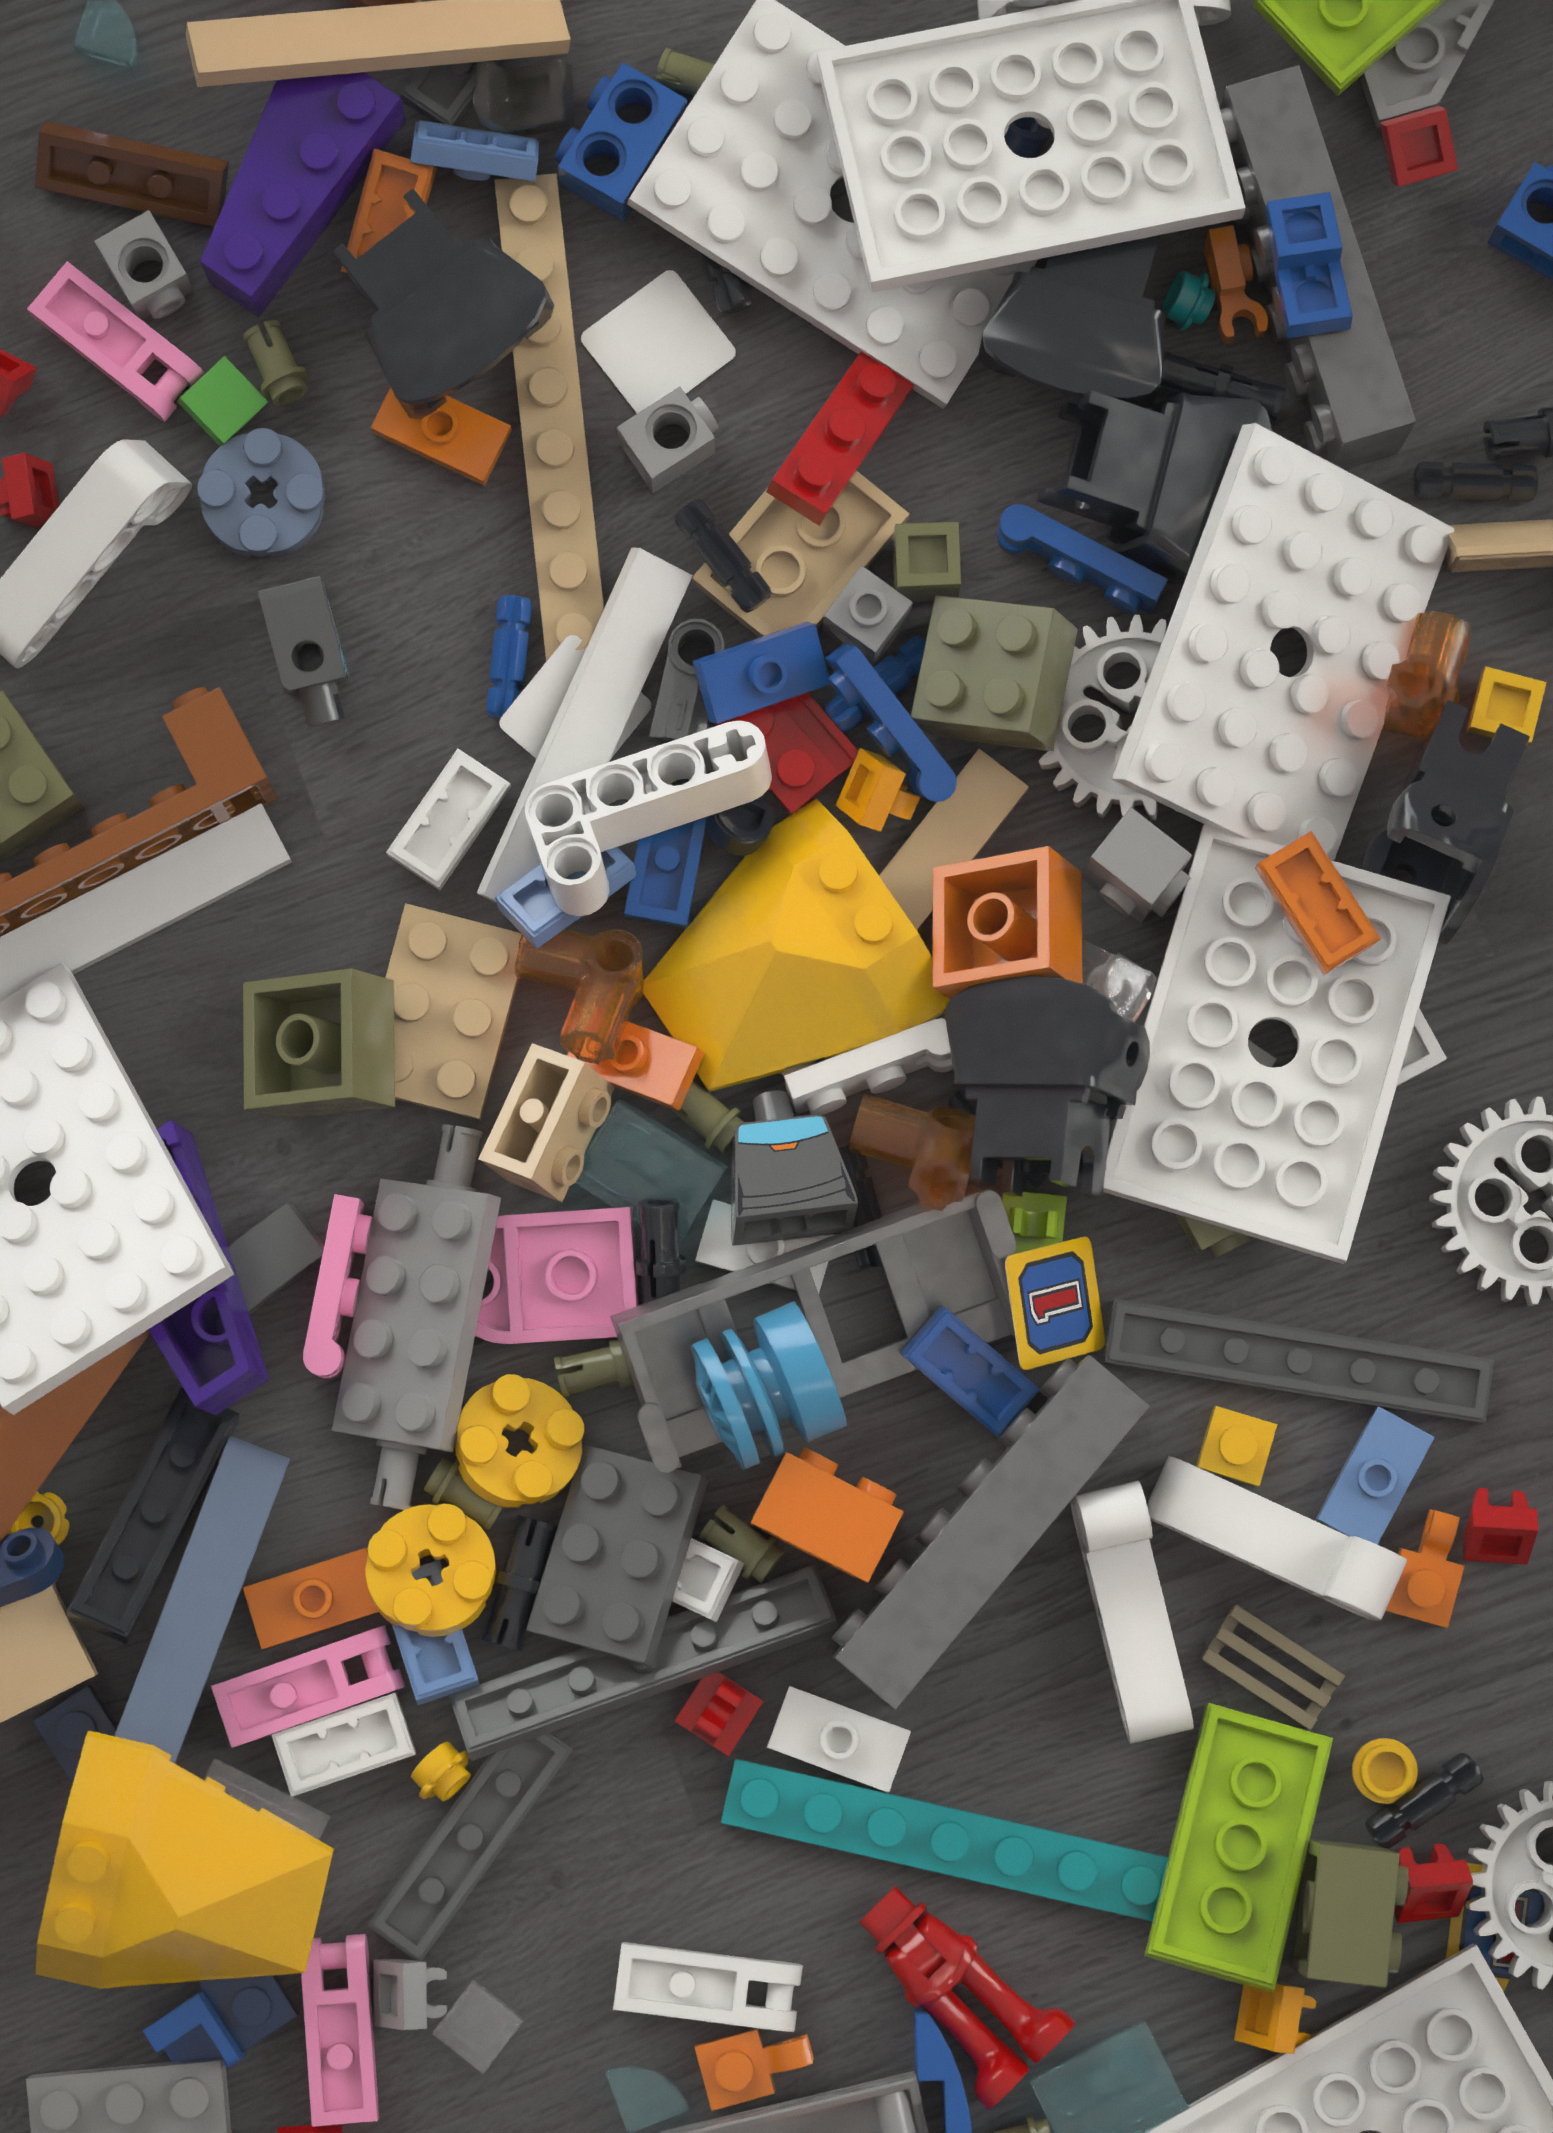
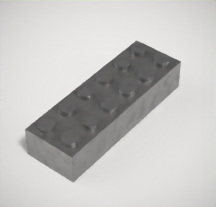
(1343, 376)
(990, 1530)

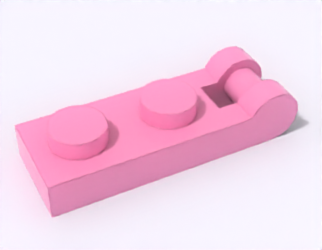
(113, 339)
(335, 1289)
(304, 1687)
(340, 2035)

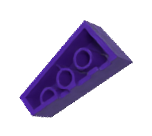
(296, 178)
(212, 1337)

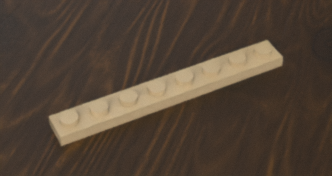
(553, 420)

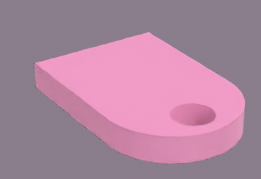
(559, 1276)

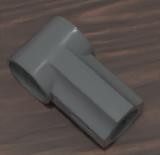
(680, 702)

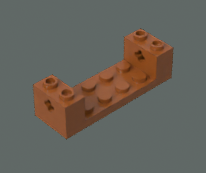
(226, 786)

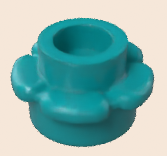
(1188, 299)

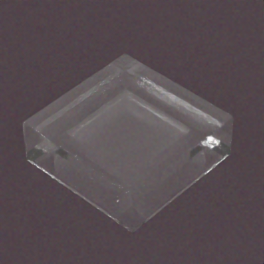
(478, 2026)

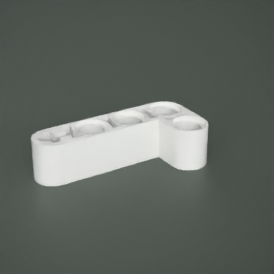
(80, 542)
(740, 776)
(1275, 1539)
(1131, 1611)

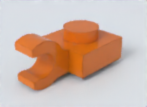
(1228, 271)
(1429, 1581)
(741, 2067)

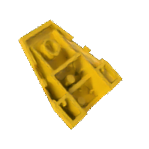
(794, 959)
(173, 1878)

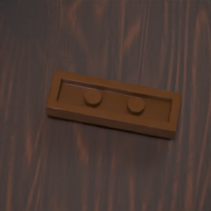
(131, 173)

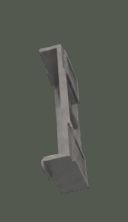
(927, 1261)

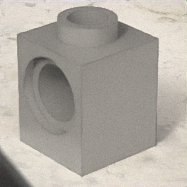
(139, 242)
(662, 465)
(867, 615)

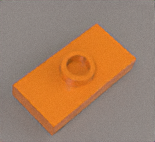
(382, 199)
(450, 436)
(1317, 903)
(651, 1066)
(310, 1599)

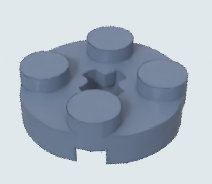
(260, 530)

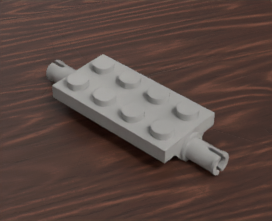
(417, 1315)

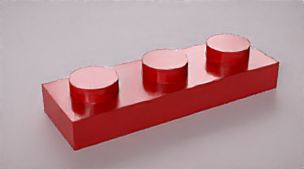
(839, 438)

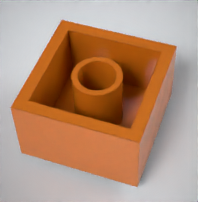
(1006, 920)
(827, 1515)

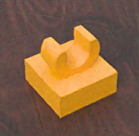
(874, 791)
(1273, 2017)

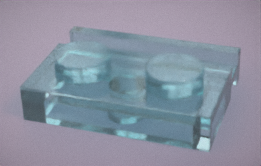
(644, 1160)
(1110, 2086)

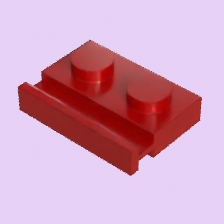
(802, 749)

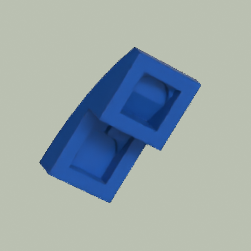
(1308, 265)
(937, 2063)

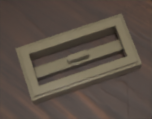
(1318, 1696)

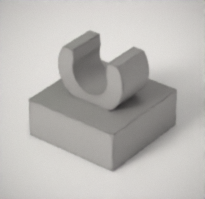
(402, 1994)

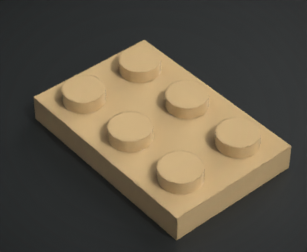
(806, 561)
(449, 1008)

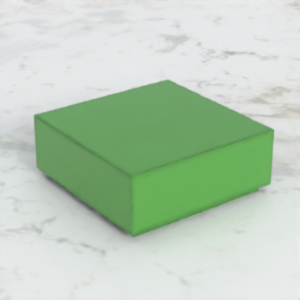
(222, 401)

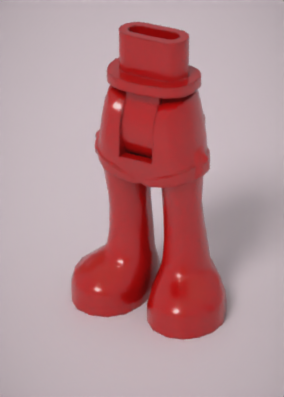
(929, 1964)

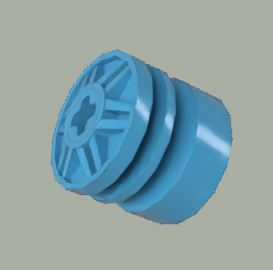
(768, 1385)

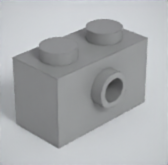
(1138, 868)

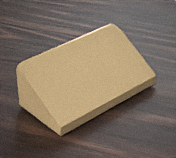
(1500, 546)

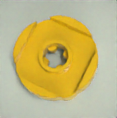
(552, 1431)
(443, 1534)

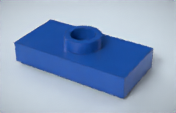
(761, 672)
(969, 1371)

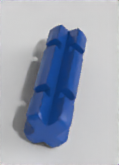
(509, 653)
(893, 671)

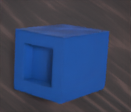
(193, 2033)

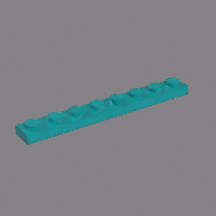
(944, 1839)

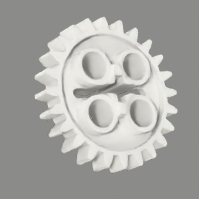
(1093, 763)
(1489, 1240)
(1508, 1871)

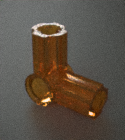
(1428, 675)
(601, 996)
(930, 1143)

